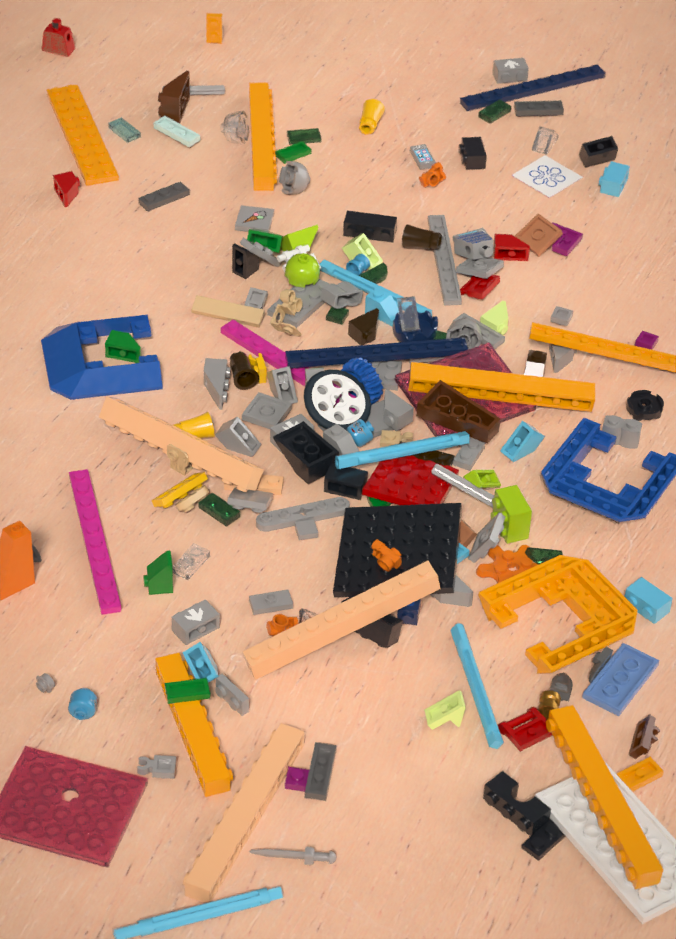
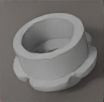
(45, 683)

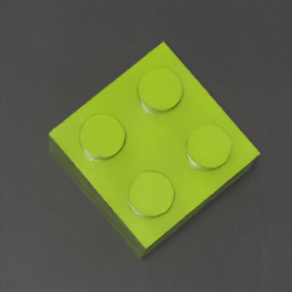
(517, 513)

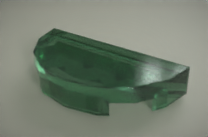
(376, 274)
(541, 555)

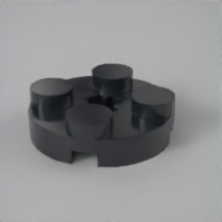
(653, 407)

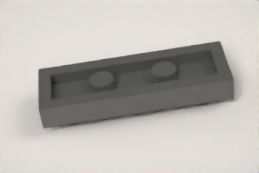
(538, 108)
(164, 196)
(320, 771)

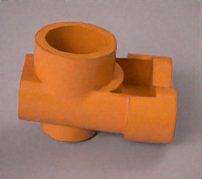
(433, 176)
(386, 557)
(280, 623)

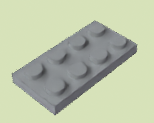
(311, 302)

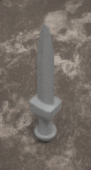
(309, 855)

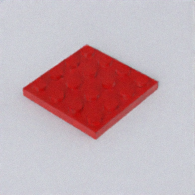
(407, 482)

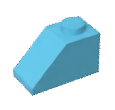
(385, 304)
(522, 442)
(201, 662)

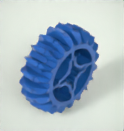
(366, 375)

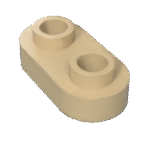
(187, 503)

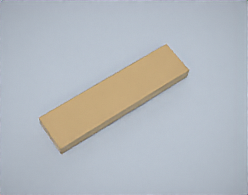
(227, 311)

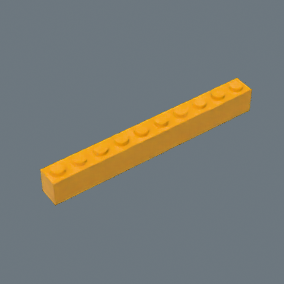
(262, 137)
(505, 386)
(604, 798)

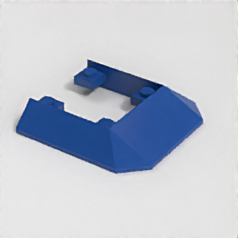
(80, 379)
(567, 477)

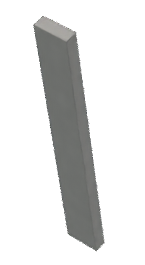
(445, 262)

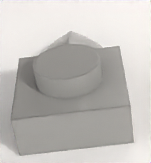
(256, 298)

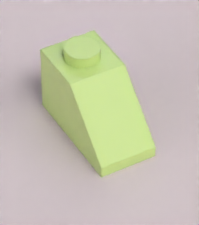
(362, 245)
(496, 318)

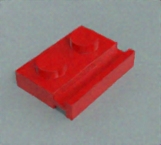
(480, 287)

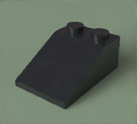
(306, 451)

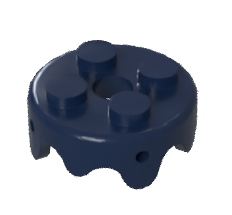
(427, 324)

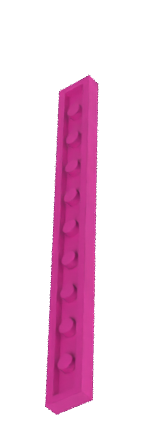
(270, 353)
(95, 542)

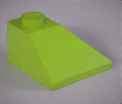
(301, 237)

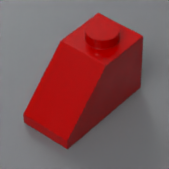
(66, 187)
(510, 248)

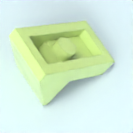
(448, 709)

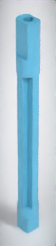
(361, 283)
(401, 450)
(476, 685)
(198, 913)

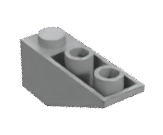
(216, 379)

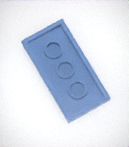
(620, 679)

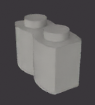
(341, 294)
(626, 430)

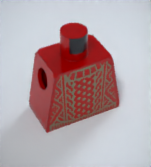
(58, 39)

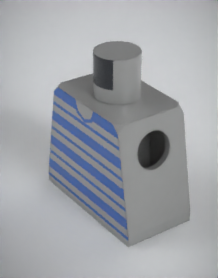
(478, 244)

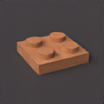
(539, 234)

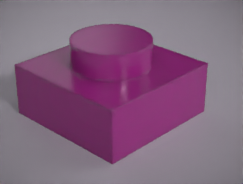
(646, 340)
(296, 779)

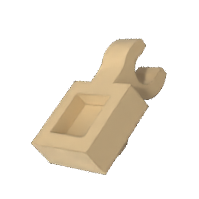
(394, 437)

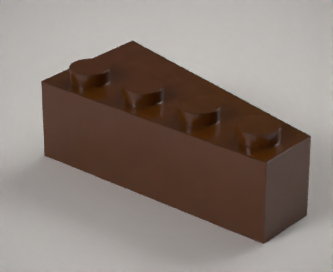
(457, 412)

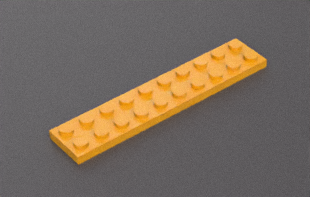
(82, 135)

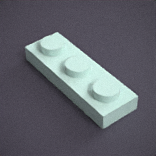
(176, 131)

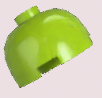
(302, 270)

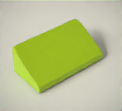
(483, 478)

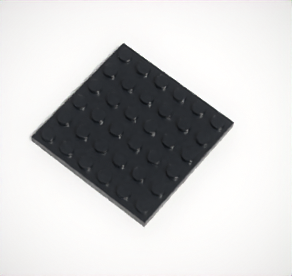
(416, 531)

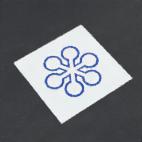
(547, 176)

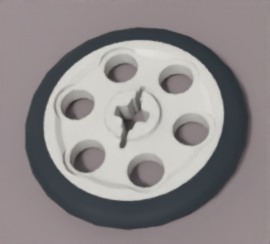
(348, 383)

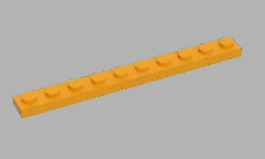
(603, 347)

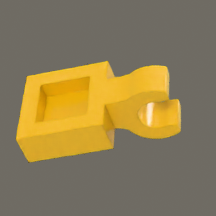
(259, 366)

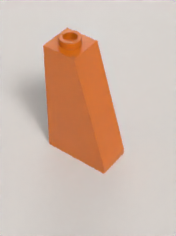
(15, 559)

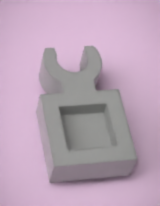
(159, 767)

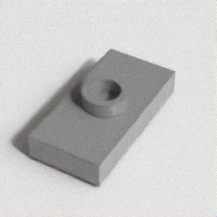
(270, 602)

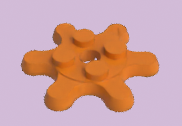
(503, 562)

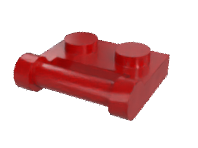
(527, 734)

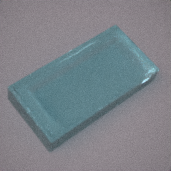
(124, 130)

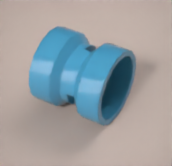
(358, 264)

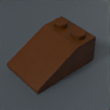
(175, 97)

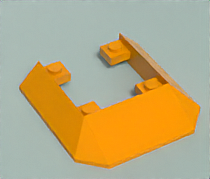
(583, 588)

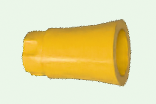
(371, 115)
(199, 426)

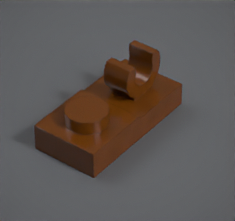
(643, 736)

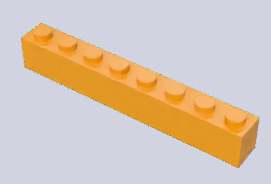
(195, 730)

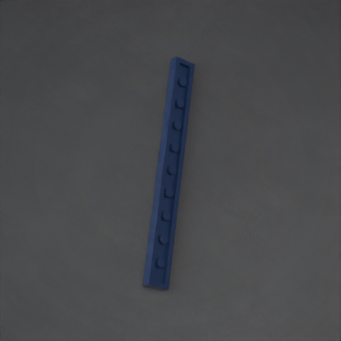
(532, 87)
(375, 352)

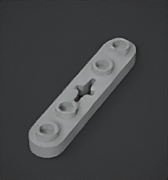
(288, 516)

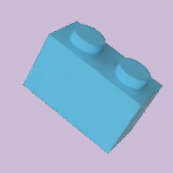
(614, 179)
(648, 600)

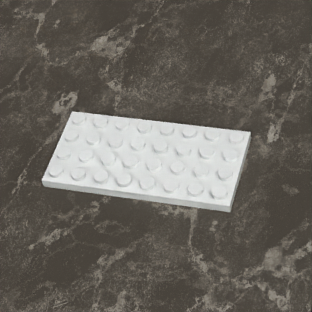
(577, 822)

